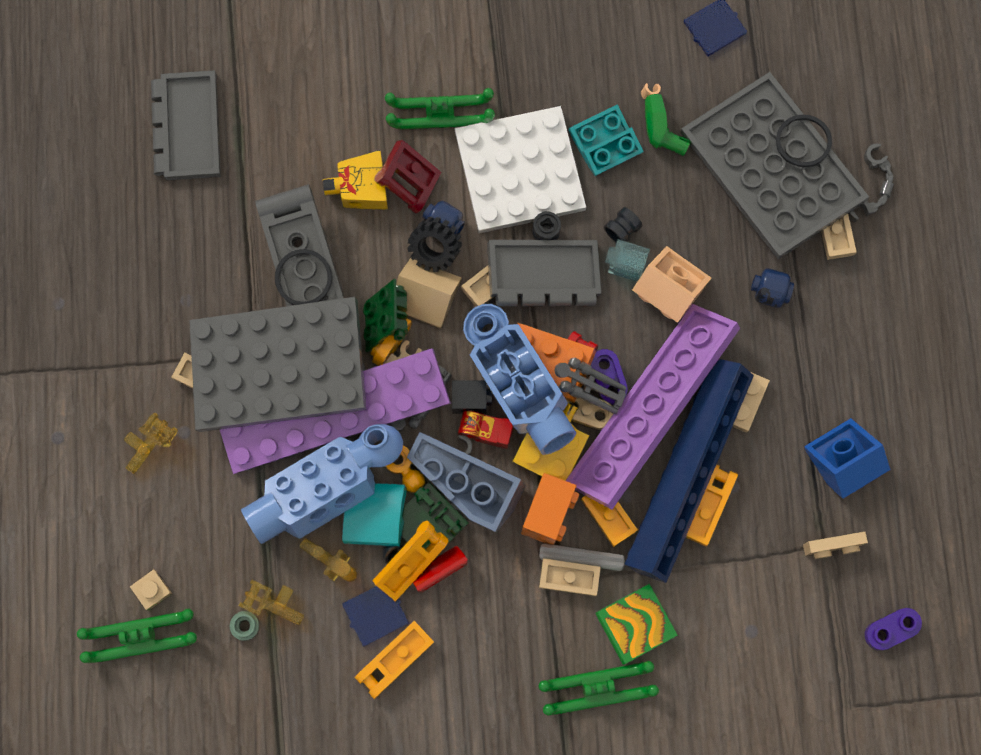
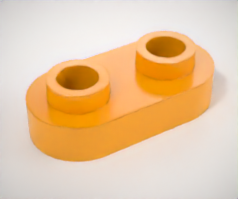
(384, 349)

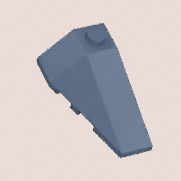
(472, 485)

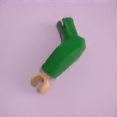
(657, 123)

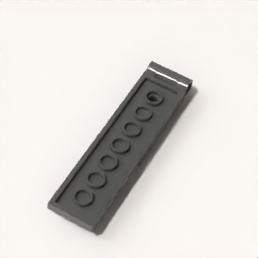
(292, 218)

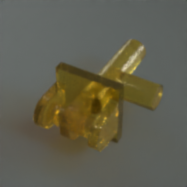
(153, 437)
(336, 564)
(277, 607)

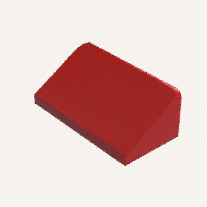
(441, 568)

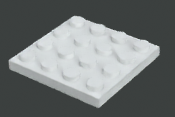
(519, 169)

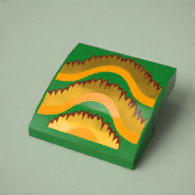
(636, 624)

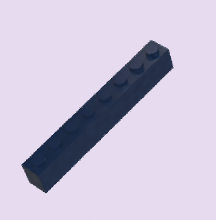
(689, 470)

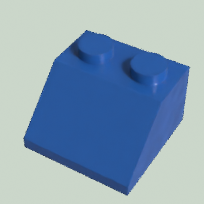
(848, 457)

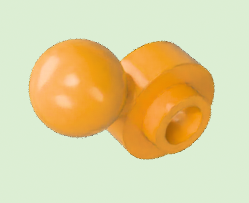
(411, 478)

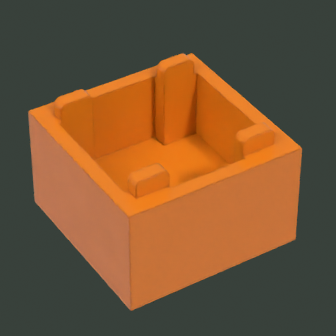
(549, 509)

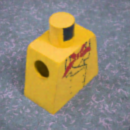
(357, 183)

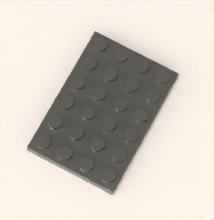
(777, 198)
(277, 364)

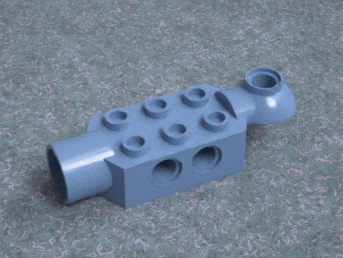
(518, 378)
(322, 484)

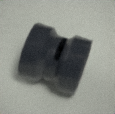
(623, 225)
(546, 232)

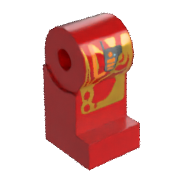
(486, 429)

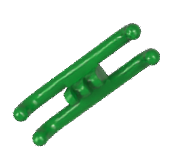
(439, 111)
(137, 637)
(598, 688)

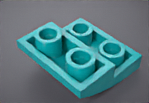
(605, 140)
(376, 518)

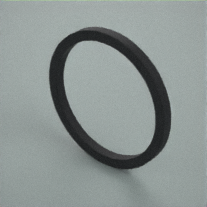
(809, 118)
(288, 256)

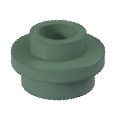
(235, 625)

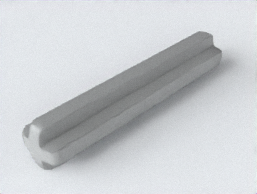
(582, 556)

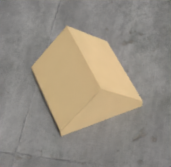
(428, 292)

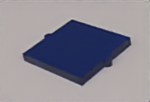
(715, 27)
(374, 615)

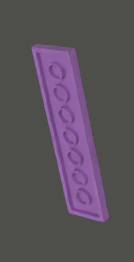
(391, 394)
(652, 405)

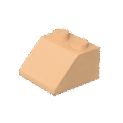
(671, 284)

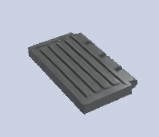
(188, 125)
(544, 270)

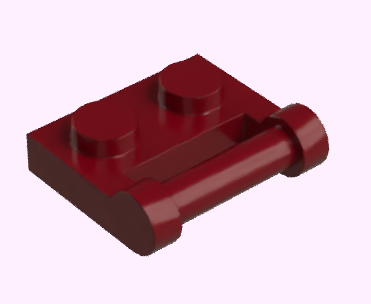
(414, 170)

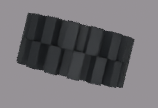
(444, 234)

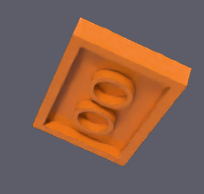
(557, 350)

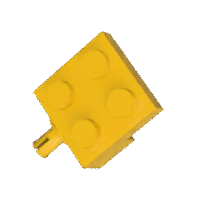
(555, 464)

